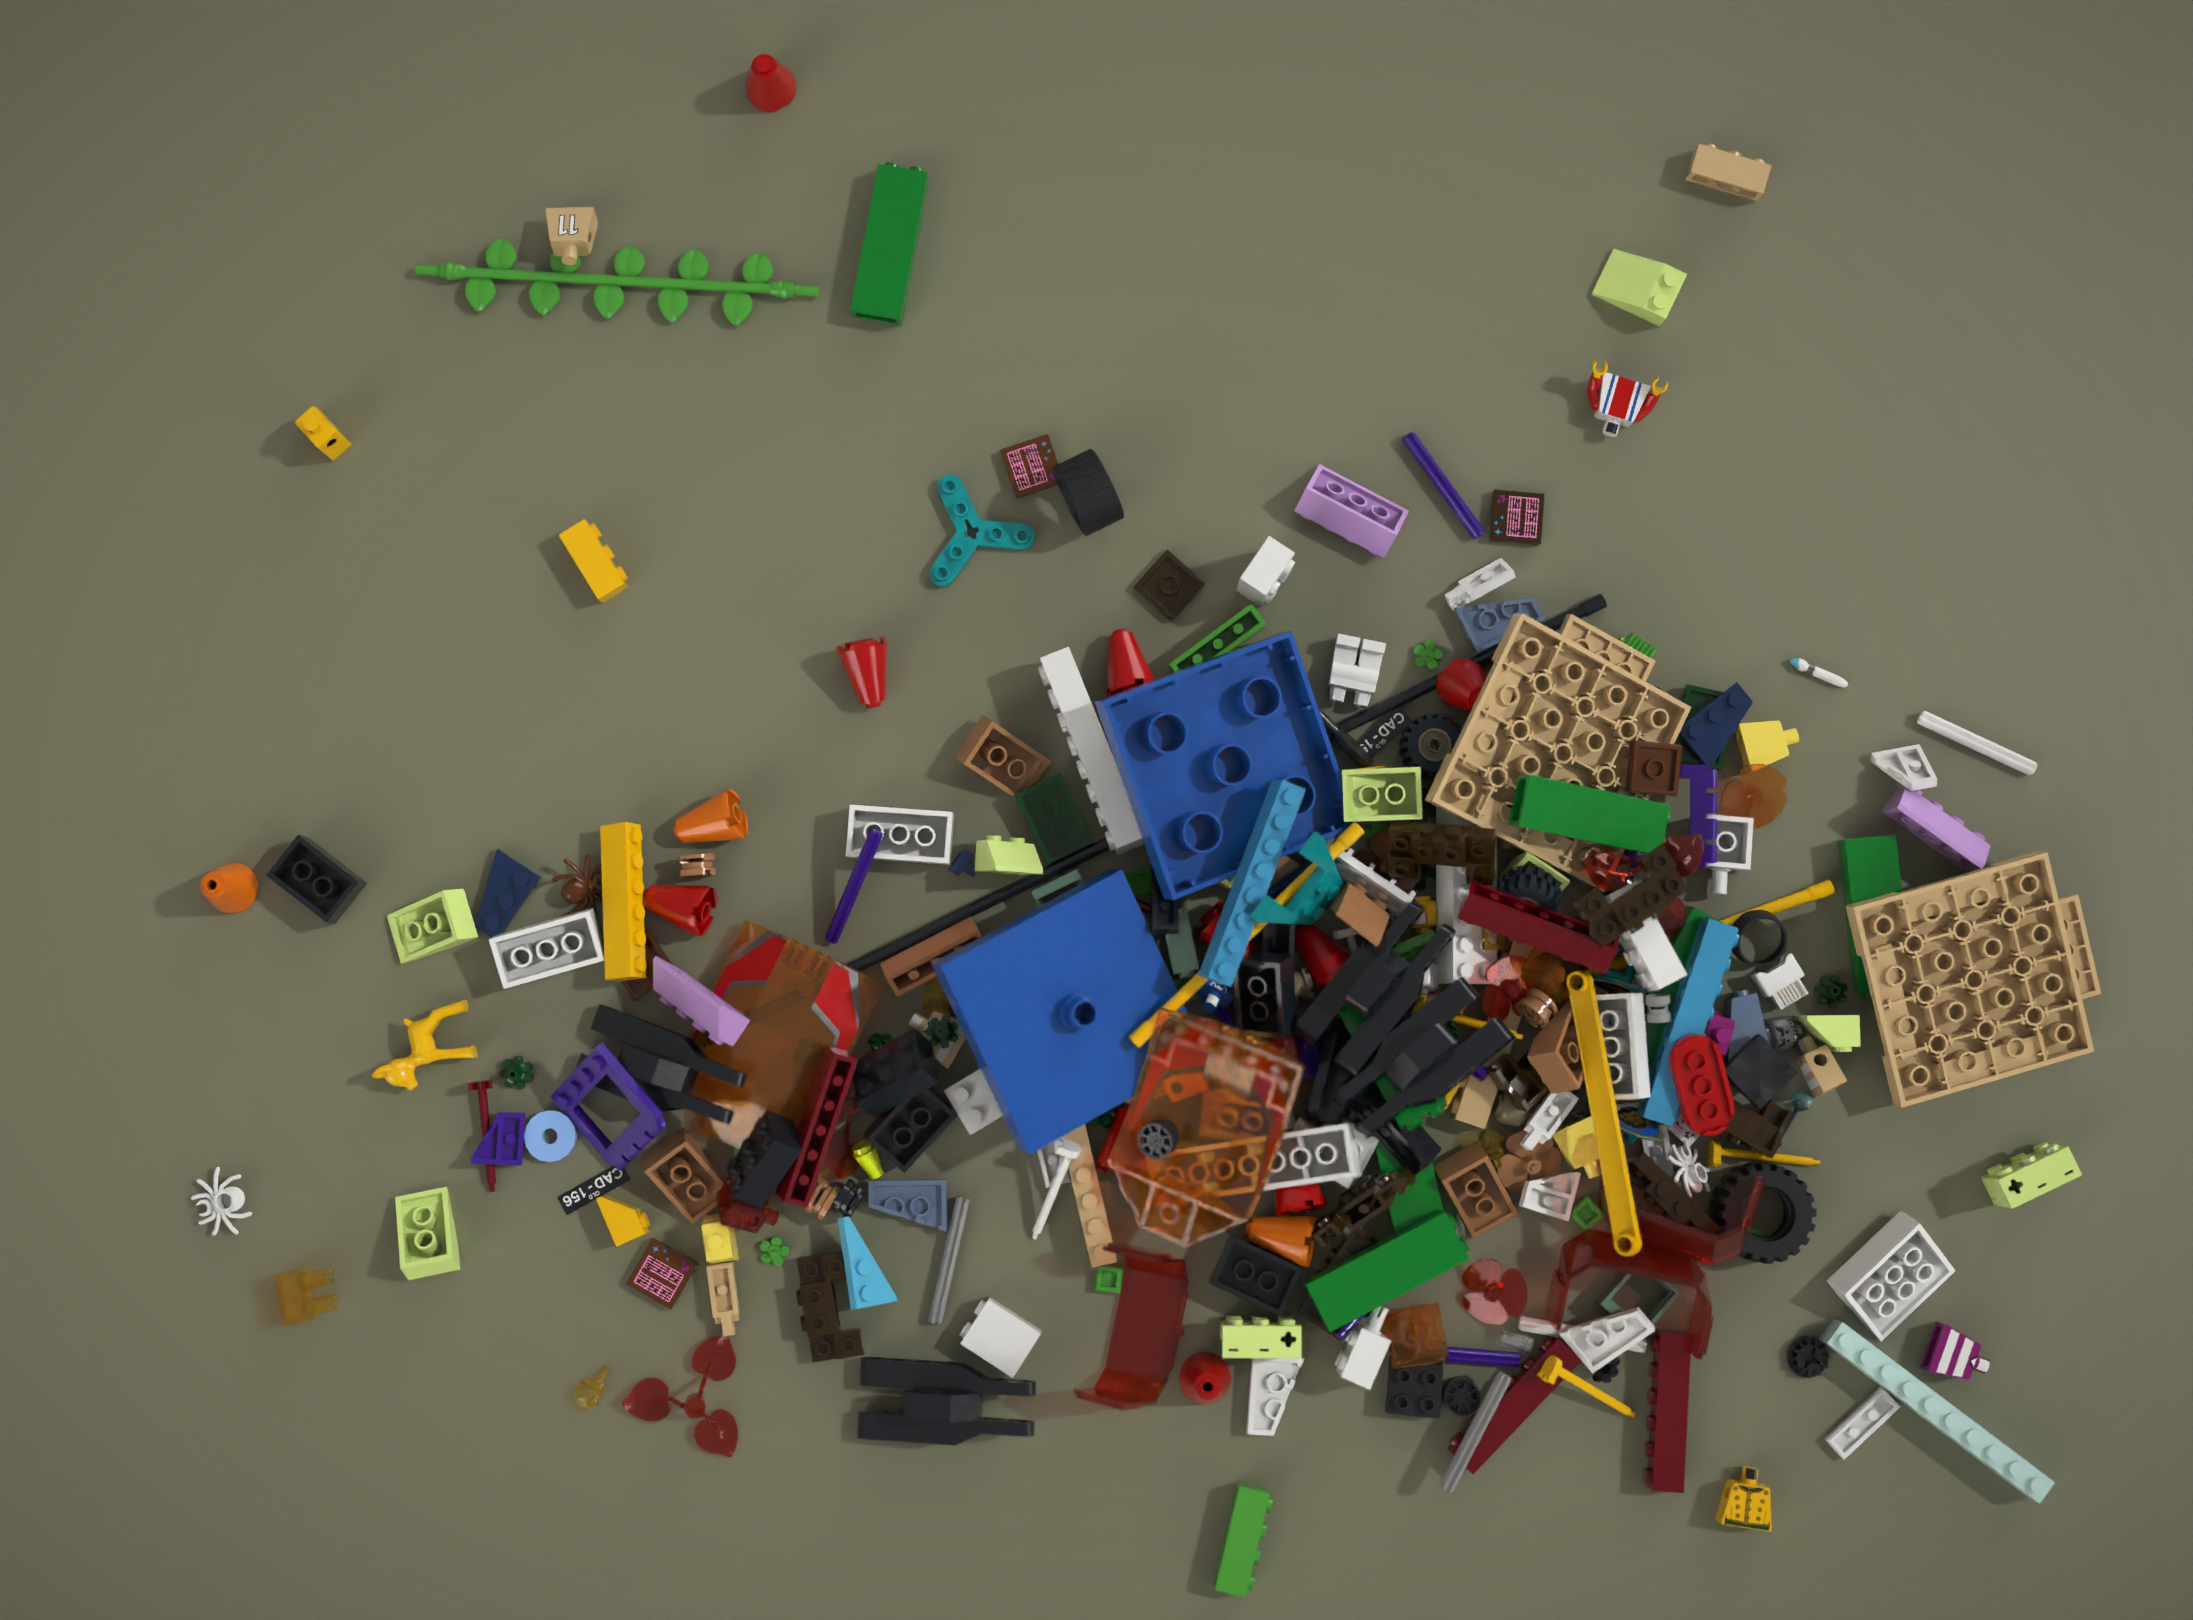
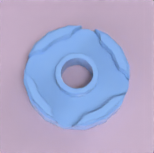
(539, 1146)

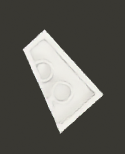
(1607, 1337)
(1268, 1391)

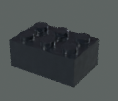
(316, 879)
(1265, 994)
(894, 1073)
(910, 1128)
(763, 1159)
(1255, 1275)

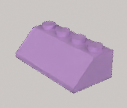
(1351, 511)
(1937, 829)
(698, 1003)

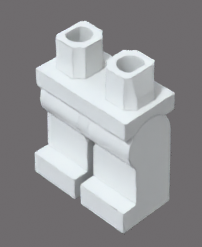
(1354, 678)

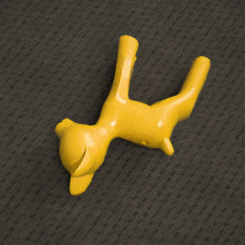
(401, 1071)

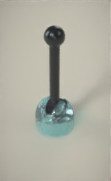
(1800, 1102)

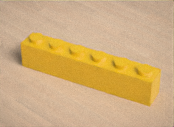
(623, 901)

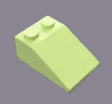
(1639, 285)
(1382, 794)
(432, 925)
(426, 1234)

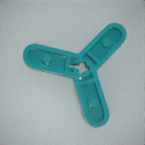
(961, 548)

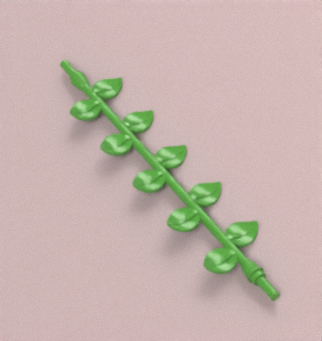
(608, 295)

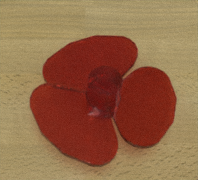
(1507, 986)
(1500, 1297)

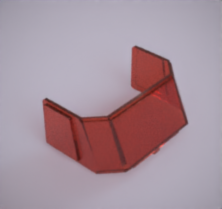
(1690, 1241)
(1597, 1250)
(1143, 1329)

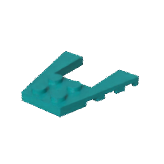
(1314, 894)

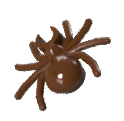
(582, 886)

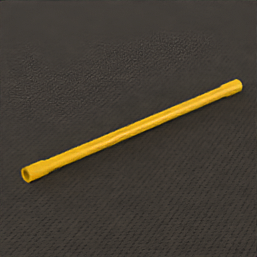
(1342, 843)
(1811, 893)

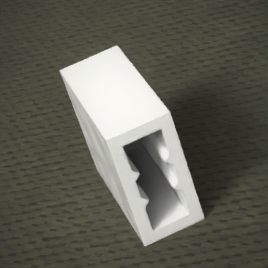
(999, 1336)

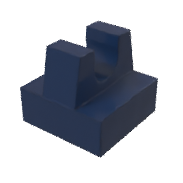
(962, 863)

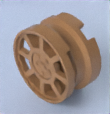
(699, 868)
(1536, 1007)
(826, 1200)

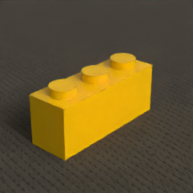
(594, 560)

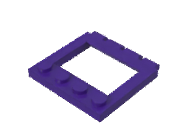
(1700, 805)
(582, 1081)

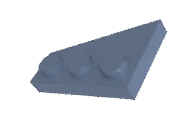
(1487, 622)
(912, 1199)

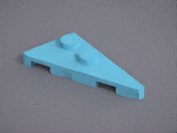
(864, 1278)

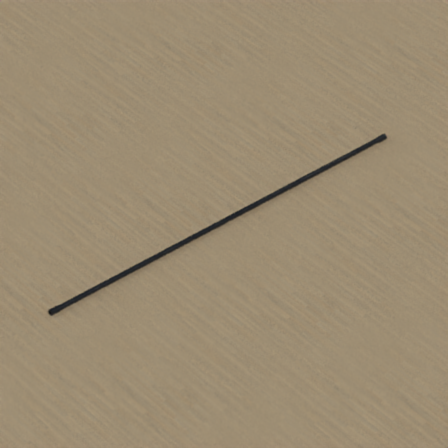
(1582, 610)

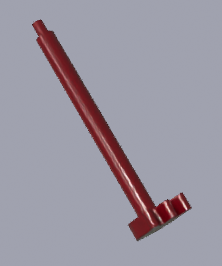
(482, 1087)

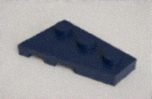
(1715, 723)
(504, 893)

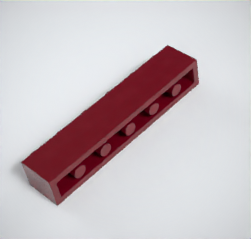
(1534, 926)
(818, 1124)
(1520, 1399)
(1668, 1411)

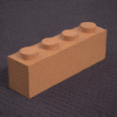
(915, 964)

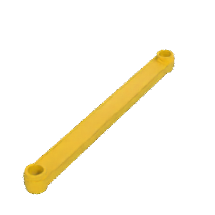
(1604, 1113)

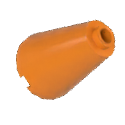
(713, 820)
(230, 887)
(1284, 1236)

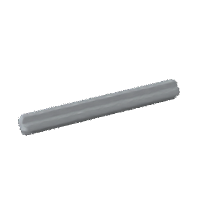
(948, 1260)
(1475, 1432)

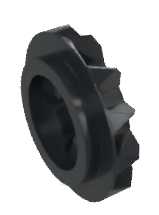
(1797, 1362)

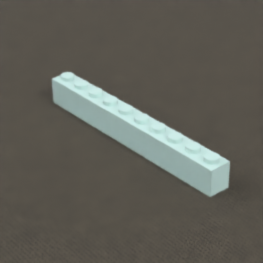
(1937, 1411)

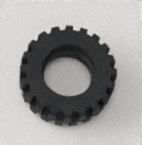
(1796, 1203)

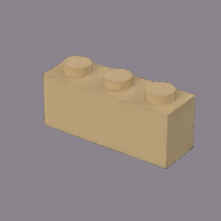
(1728, 171)

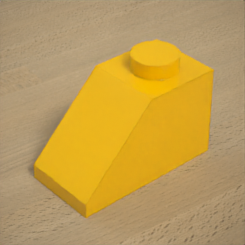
(623, 1219)

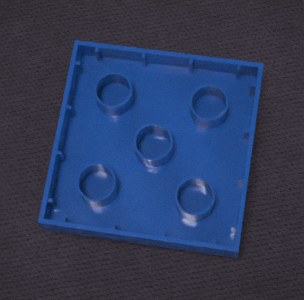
(1205, 750)
(1055, 1006)

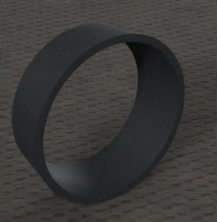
(1748, 918)

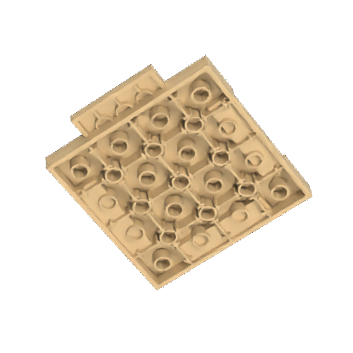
(1555, 712)
(1976, 977)

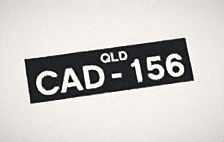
(1385, 732)
(592, 1189)

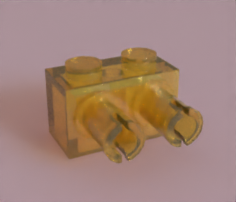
(297, 1295)

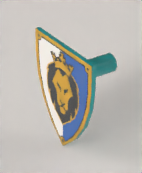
(1617, 982)
(1636, 1125)

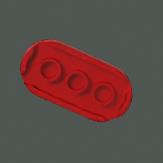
(1701, 1084)

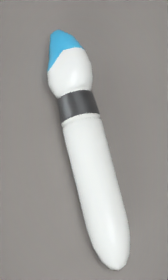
(1818, 672)

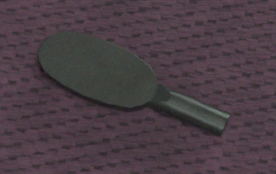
(1347, 743)

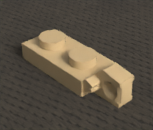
(724, 1296)

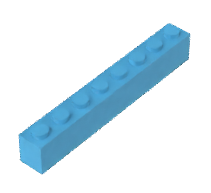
(1251, 882)
(1689, 1012)

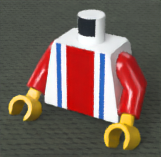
(1620, 399)

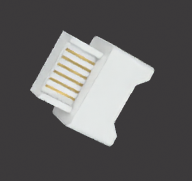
(1781, 982)

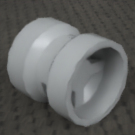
(1655, 1011)

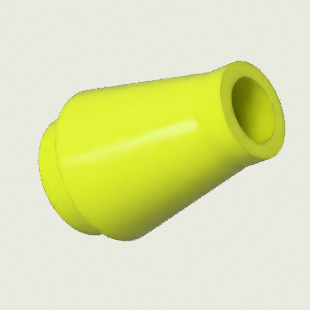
(868, 1159)

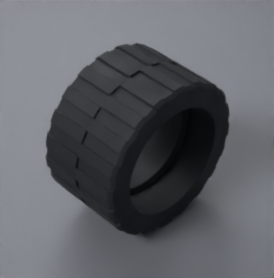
(1088, 492)

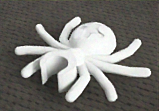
(1693, 1174)
(221, 1202)

